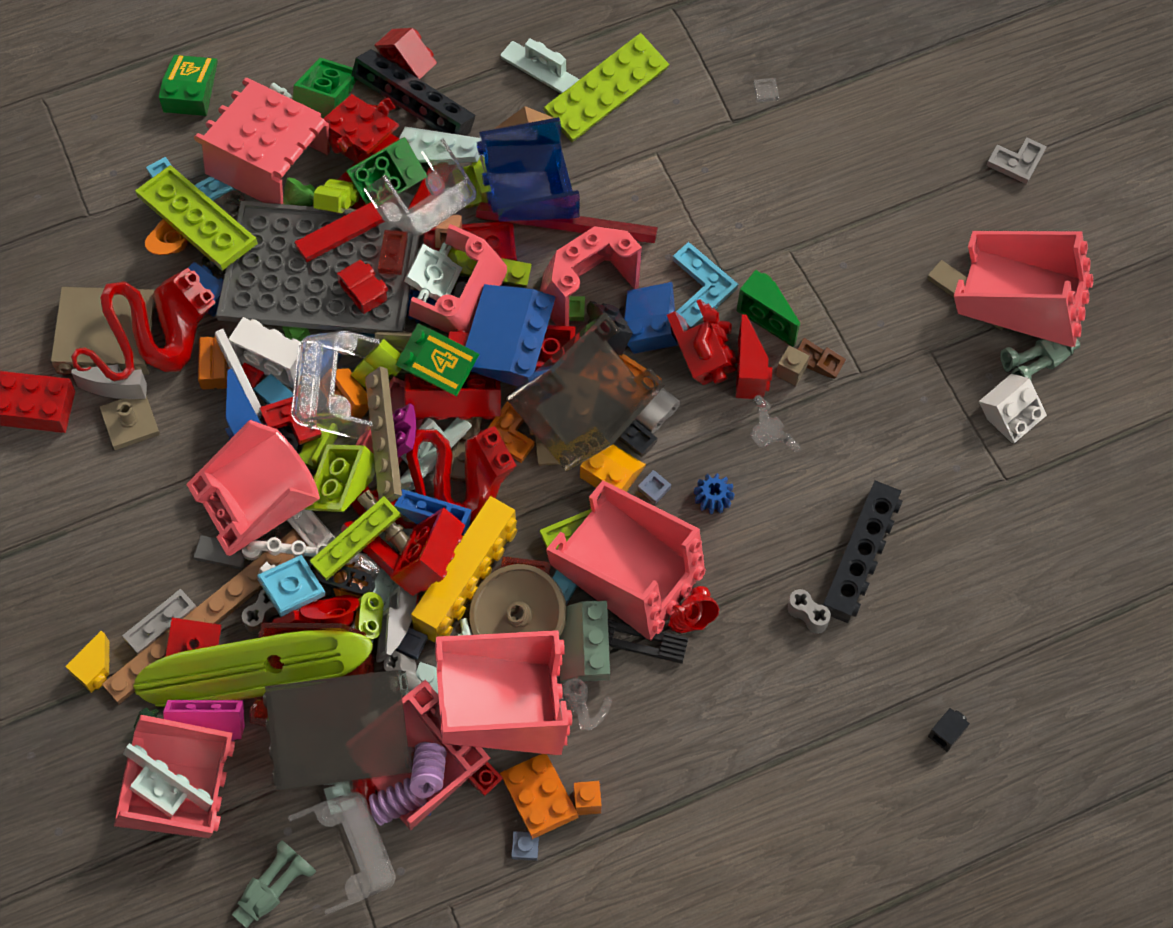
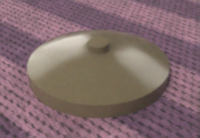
(518, 601)

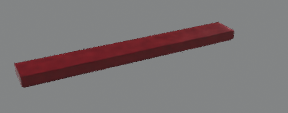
(581, 225)

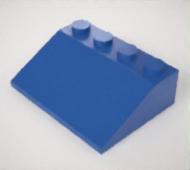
(509, 332)

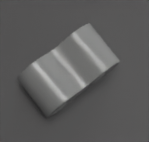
(658, 410)
(260, 610)
(808, 611)
(398, 661)

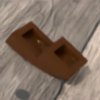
(821, 361)

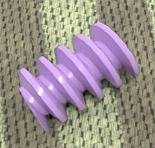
(428, 769)
(394, 802)

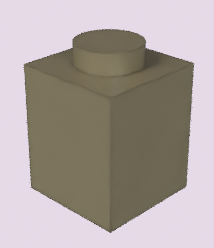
(792, 365)

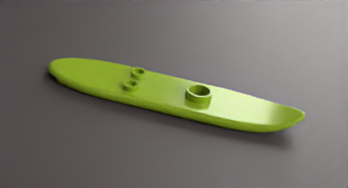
(243, 669)

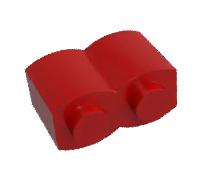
(362, 286)

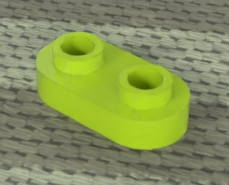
(371, 615)

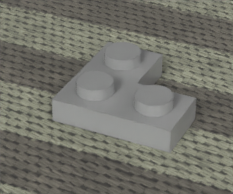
(1019, 165)

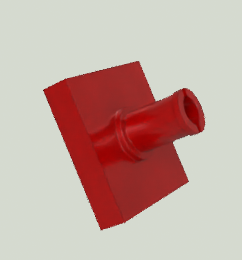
(191, 635)

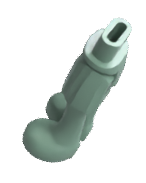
(1049, 352)
(258, 897)

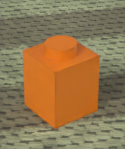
(587, 797)

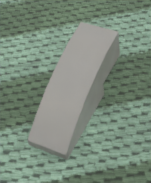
(96, 382)
(395, 622)

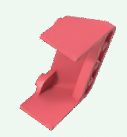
(458, 313)

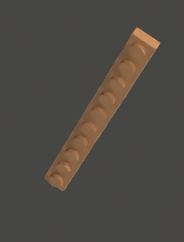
(212, 610)

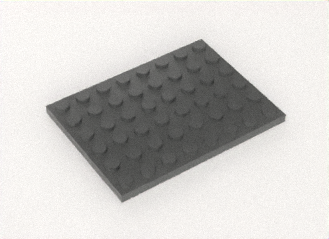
(283, 289)

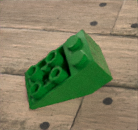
(395, 162)

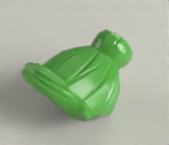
(298, 194)

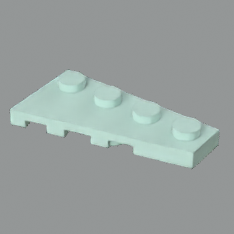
(462, 146)

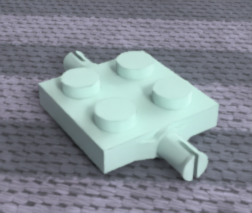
(433, 272)

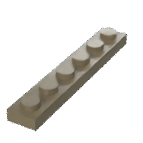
(383, 435)

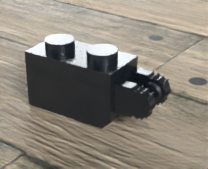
(621, 339)

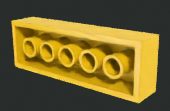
(472, 564)

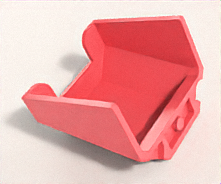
(583, 254)
(187, 751)

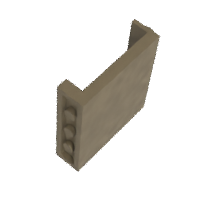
(84, 326)

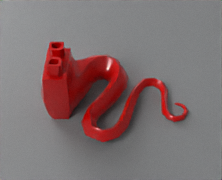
(180, 307)
(485, 469)

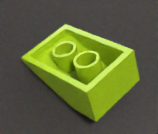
(342, 476)

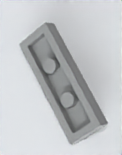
(158, 621)

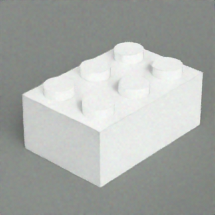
(265, 350)

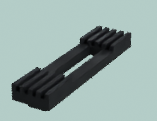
(672, 647)

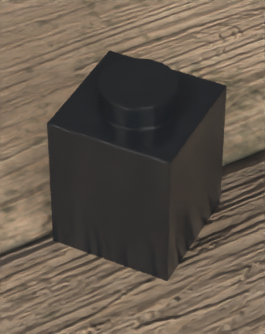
(949, 729)

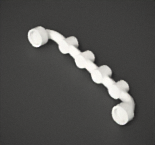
(298, 548)

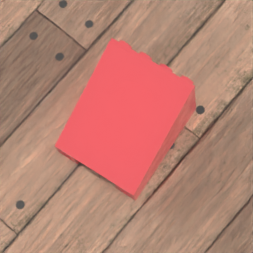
(1028, 282)
(631, 558)
(502, 691)

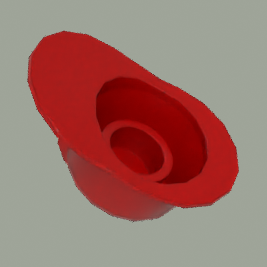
(332, 610)

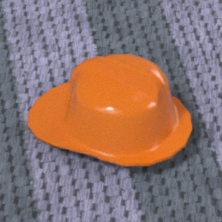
(165, 240)

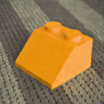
(613, 467)

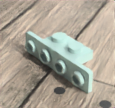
(540, 63)
(427, 451)
(162, 786)

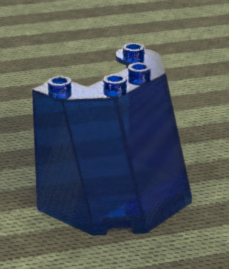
(527, 172)

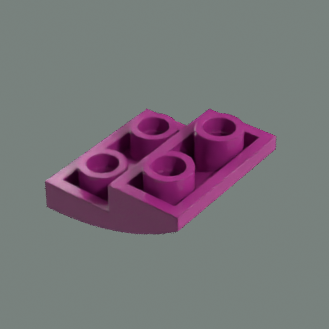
(404, 428)

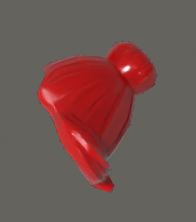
(694, 612)

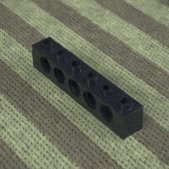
(412, 94)
(881, 497)

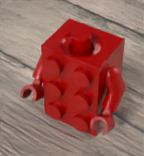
(360, 128)
(705, 345)

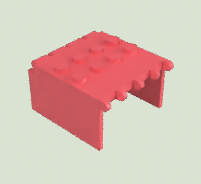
(260, 140)

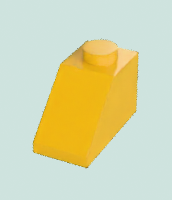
(91, 663)

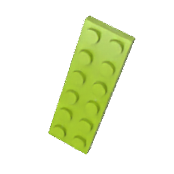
(606, 87)
(196, 217)

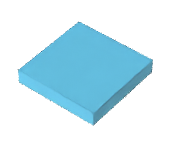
(291, 585)

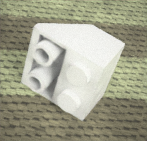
(1013, 407)

